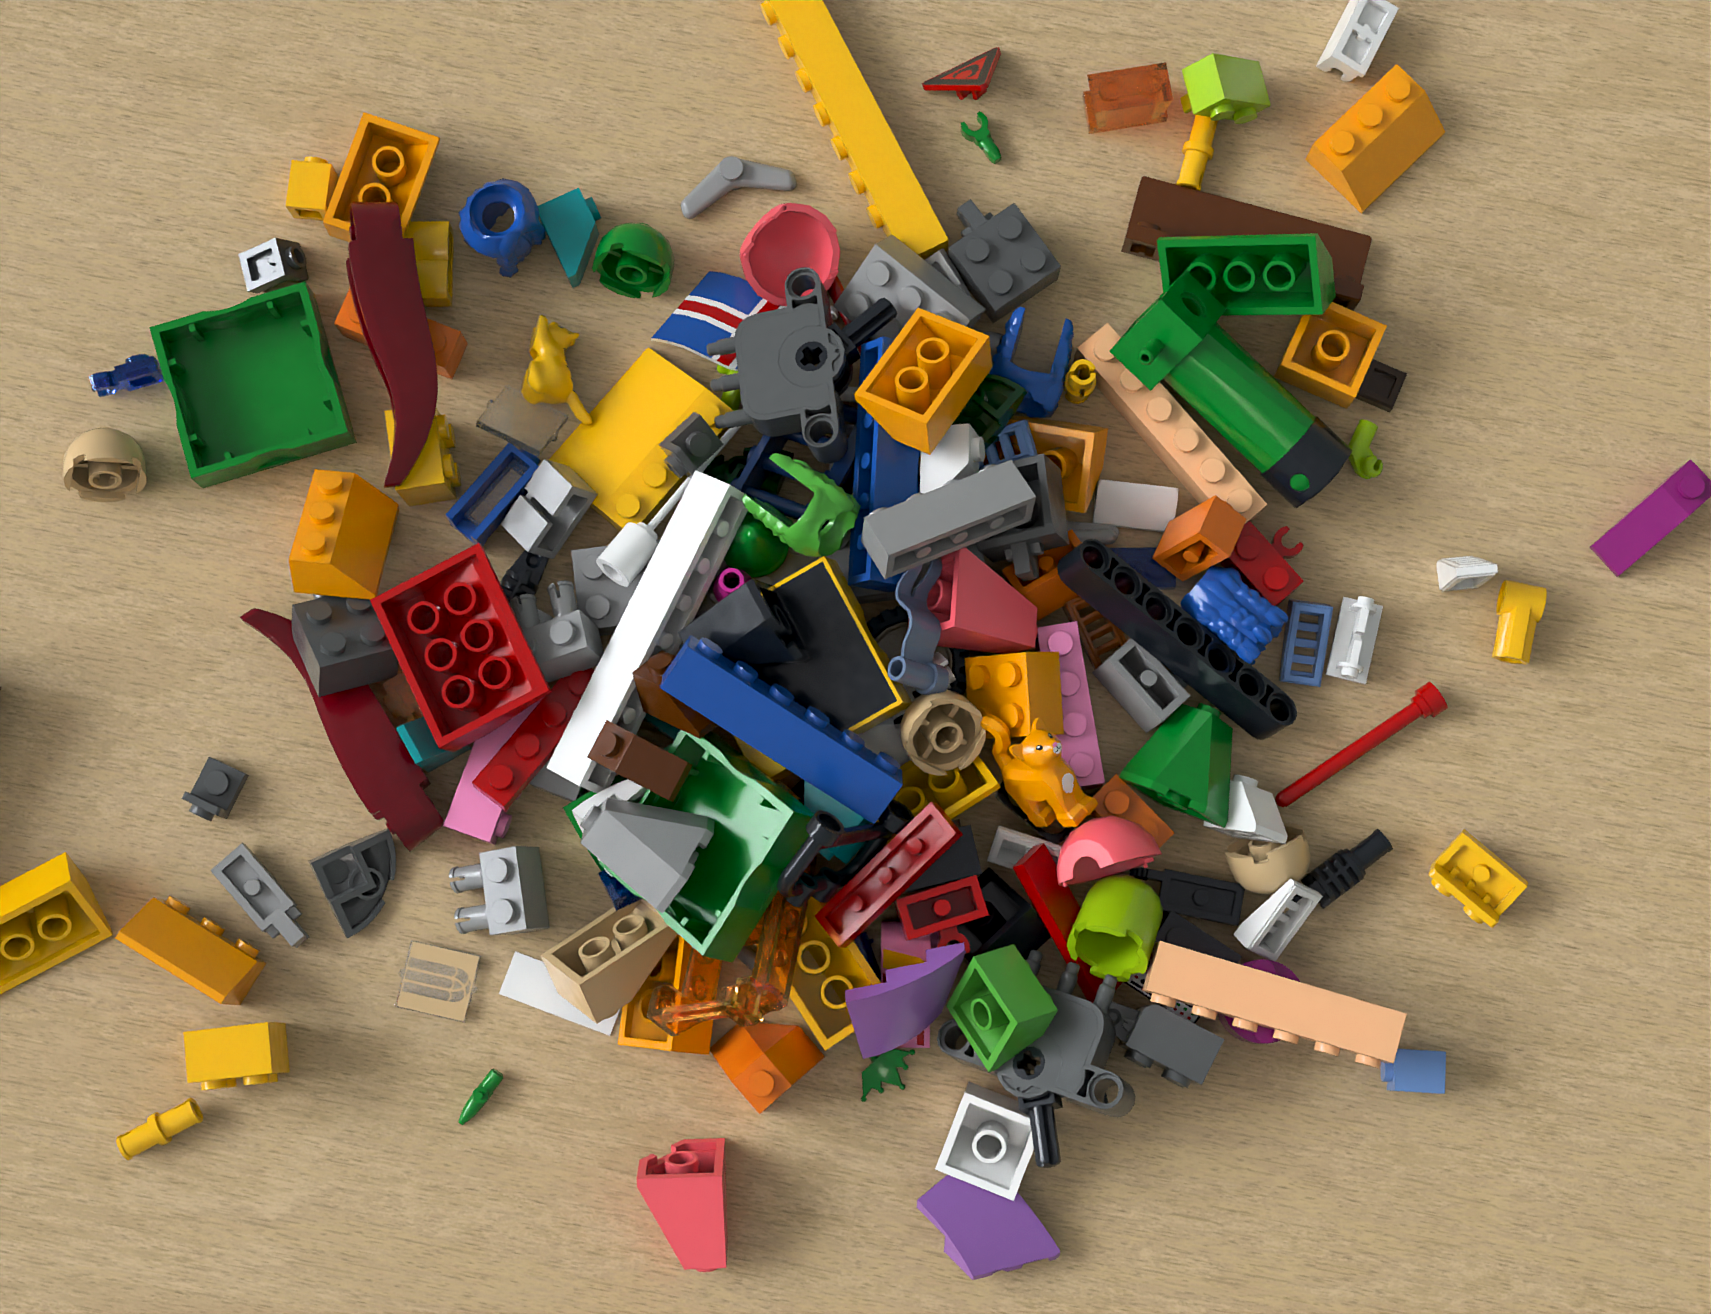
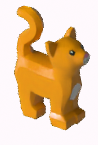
(1039, 775)

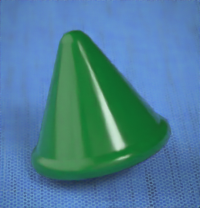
(756, 549)

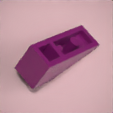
(1653, 518)

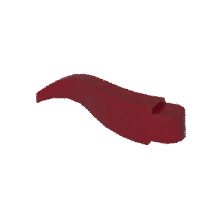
(394, 326)
(365, 746)

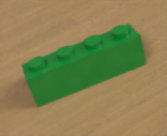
(1254, 271)

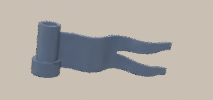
(916, 663)

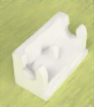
(1357, 37)

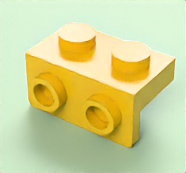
(1476, 879)

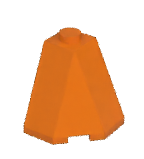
(765, 1060)

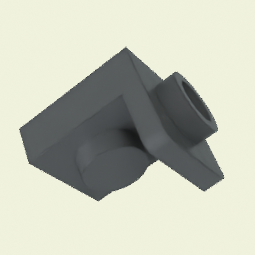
(273, 264)
(690, 446)
(215, 790)

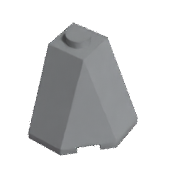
(647, 845)

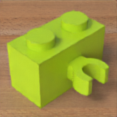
(1225, 88)

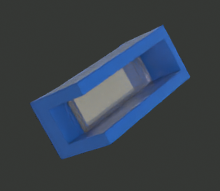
(492, 494)

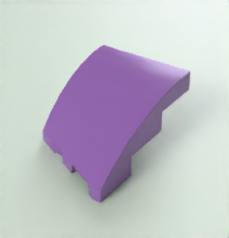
(906, 1003)
(985, 1229)

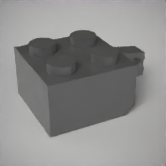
(1001, 259)
(1047, 525)
(342, 643)
(1166, 1040)

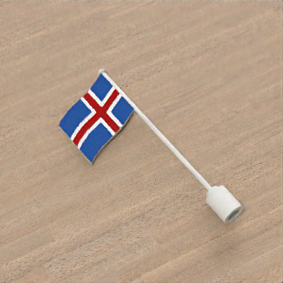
(704, 317)

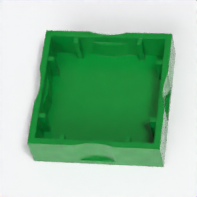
(253, 385)
(752, 843)

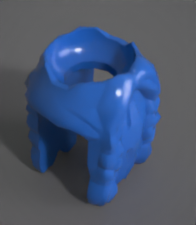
(481, 214)
(1042, 388)
(1234, 612)

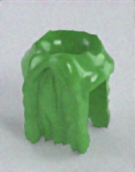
(828, 503)

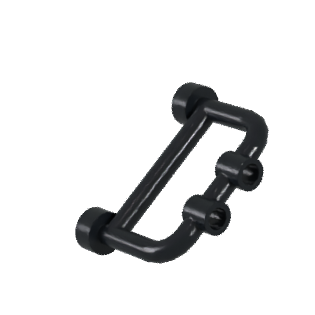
(828, 832)

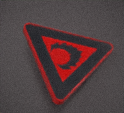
(967, 77)

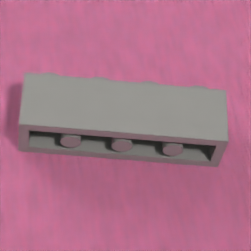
(947, 518)

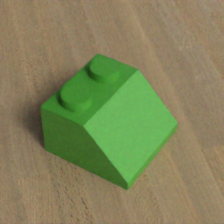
(1000, 1006)

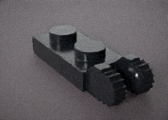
(1196, 895)

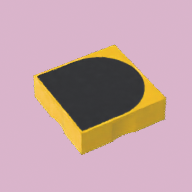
(847, 666)

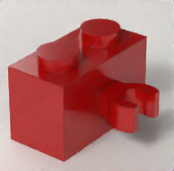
(1264, 564)
(942, 911)

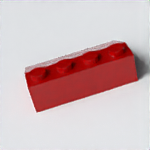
(461, 648)

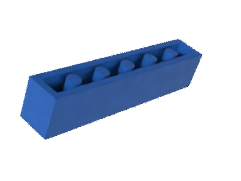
(882, 477)
(782, 728)

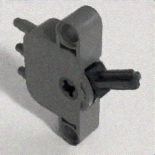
(777, 369)
(1071, 1060)

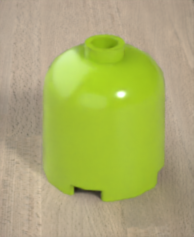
(1116, 927)

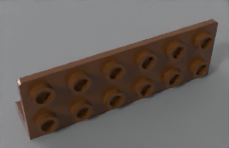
(1179, 211)

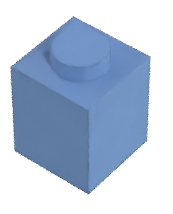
(1416, 1071)

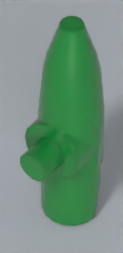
(480, 1095)

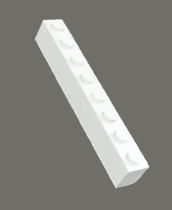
(655, 614)

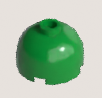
(634, 260)

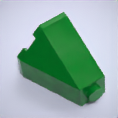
(1187, 764)

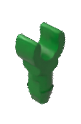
(982, 138)

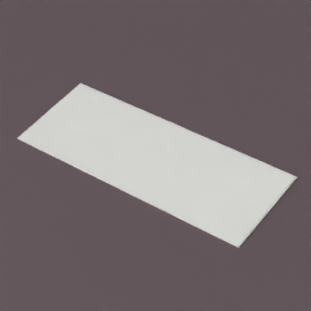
(532, 985)

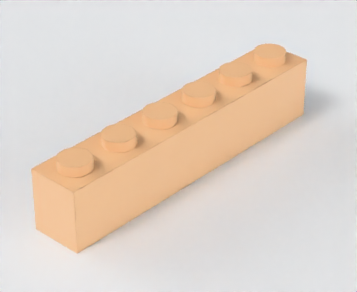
(1169, 430)
(1274, 1003)

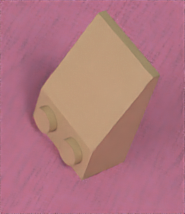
(609, 959)

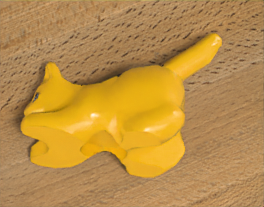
(548, 374)

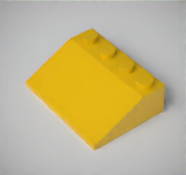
(621, 448)

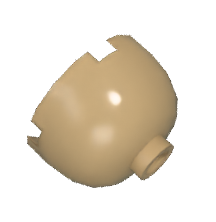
(104, 465)
(942, 732)
(1268, 865)

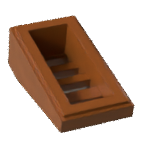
(1071, 611)

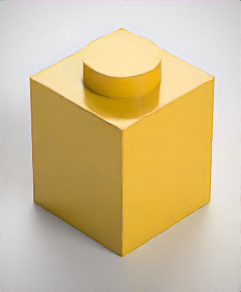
(310, 188)

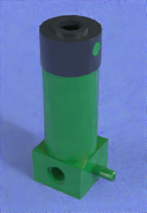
(1231, 390)

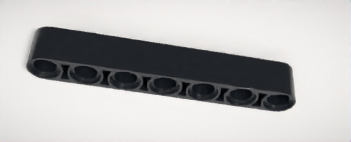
(1176, 639)

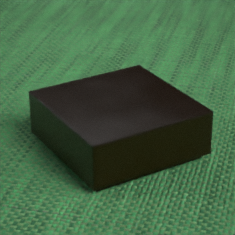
(1381, 385)

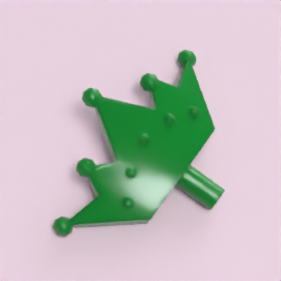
(884, 1070)

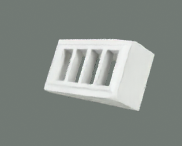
(1464, 572)
(1269, 929)

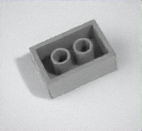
(909, 284)

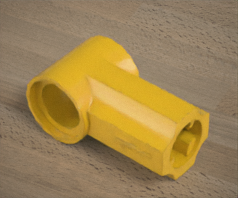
(1519, 611)

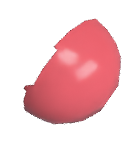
(787, 240)
(1104, 849)

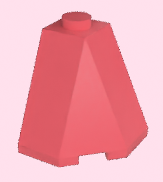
(980, 608)
(690, 1200)

